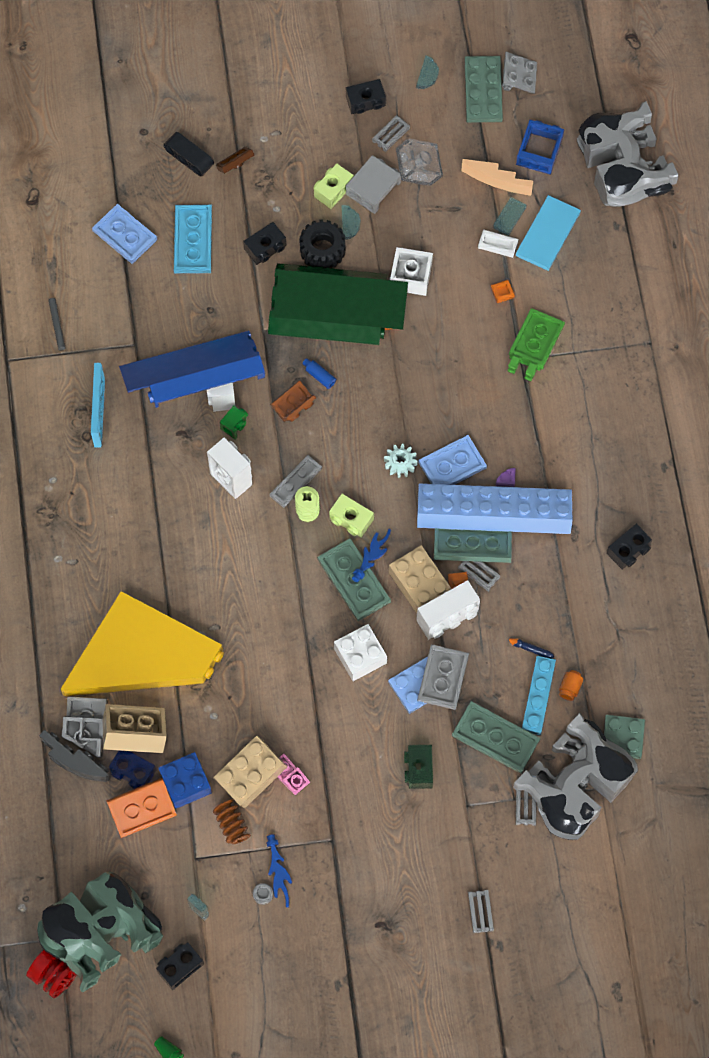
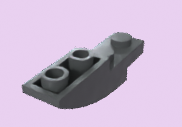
(78, 764)

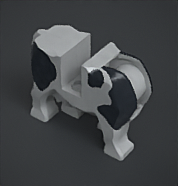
(628, 176)
(595, 761)

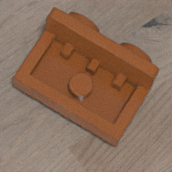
(292, 402)

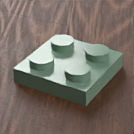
(626, 733)

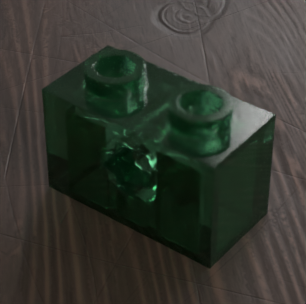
(419, 778)

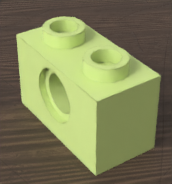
(331, 195)
(346, 506)

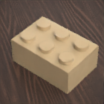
(418, 578)
(134, 728)
(250, 772)

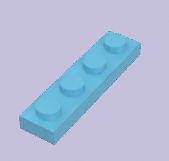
(538, 695)

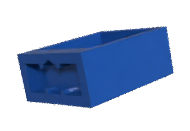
(535, 161)

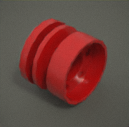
(54, 971)

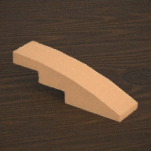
(489, 174)

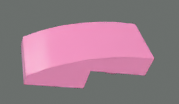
(292, 776)

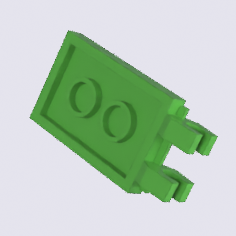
(534, 342)

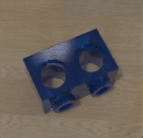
(135, 765)

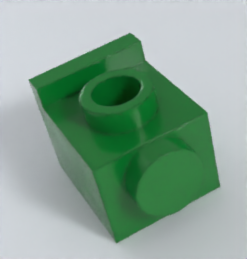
(233, 421)

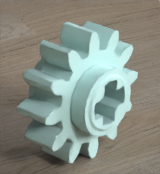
(402, 467)

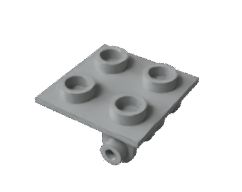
(519, 73)

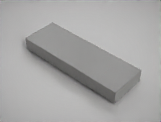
(298, 478)

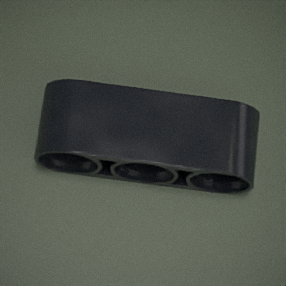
(188, 154)

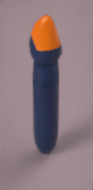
(531, 648)

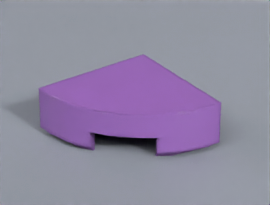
(506, 479)

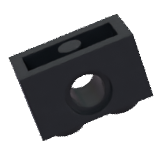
(372, 90)
(254, 244)

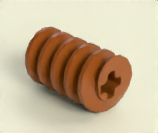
(230, 823)

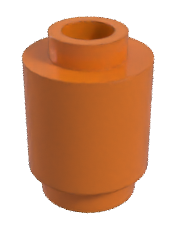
(570, 685)

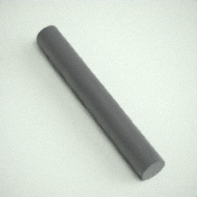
(56, 323)

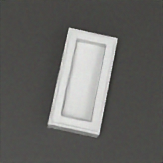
(498, 243)

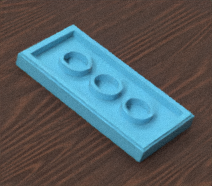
(548, 233)
(193, 239)
(98, 405)

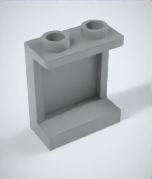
(372, 183)

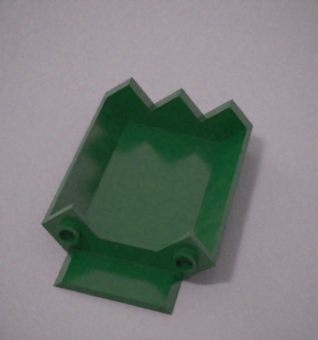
(335, 304)

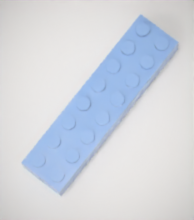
(494, 508)

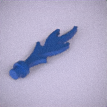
(373, 554)
(280, 872)

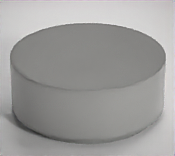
(262, 893)

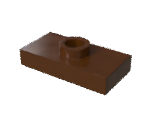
(235, 160)

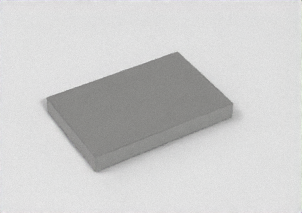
(443, 677)

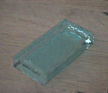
(509, 216)
(198, 907)

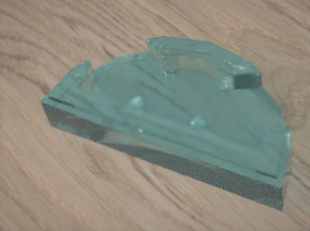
(428, 74)
(350, 222)

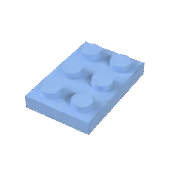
(124, 233)
(453, 462)
(408, 685)

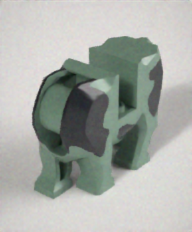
(83, 928)

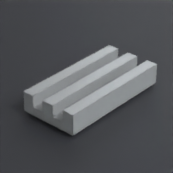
(381, 143)
(483, 584)
(525, 821)
(478, 894)

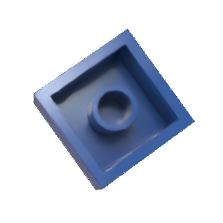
(185, 780)

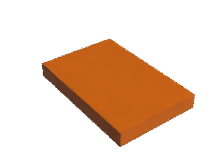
(141, 807)

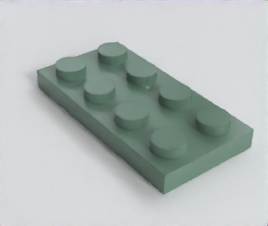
(483, 89)
(473, 545)
(362, 596)
(496, 737)

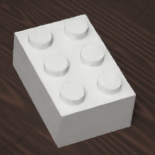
(230, 467)
(448, 610)

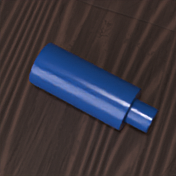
(319, 373)

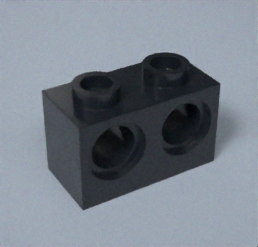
(626, 544)
(183, 970)

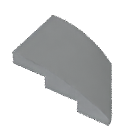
(84, 723)

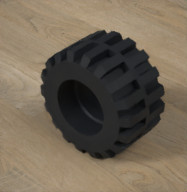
(318, 232)

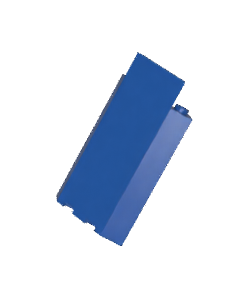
(195, 368)

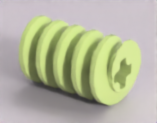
(307, 503)

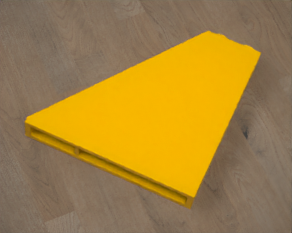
(141, 650)

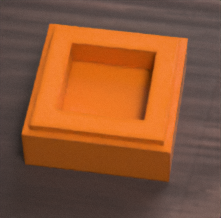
(502, 291)

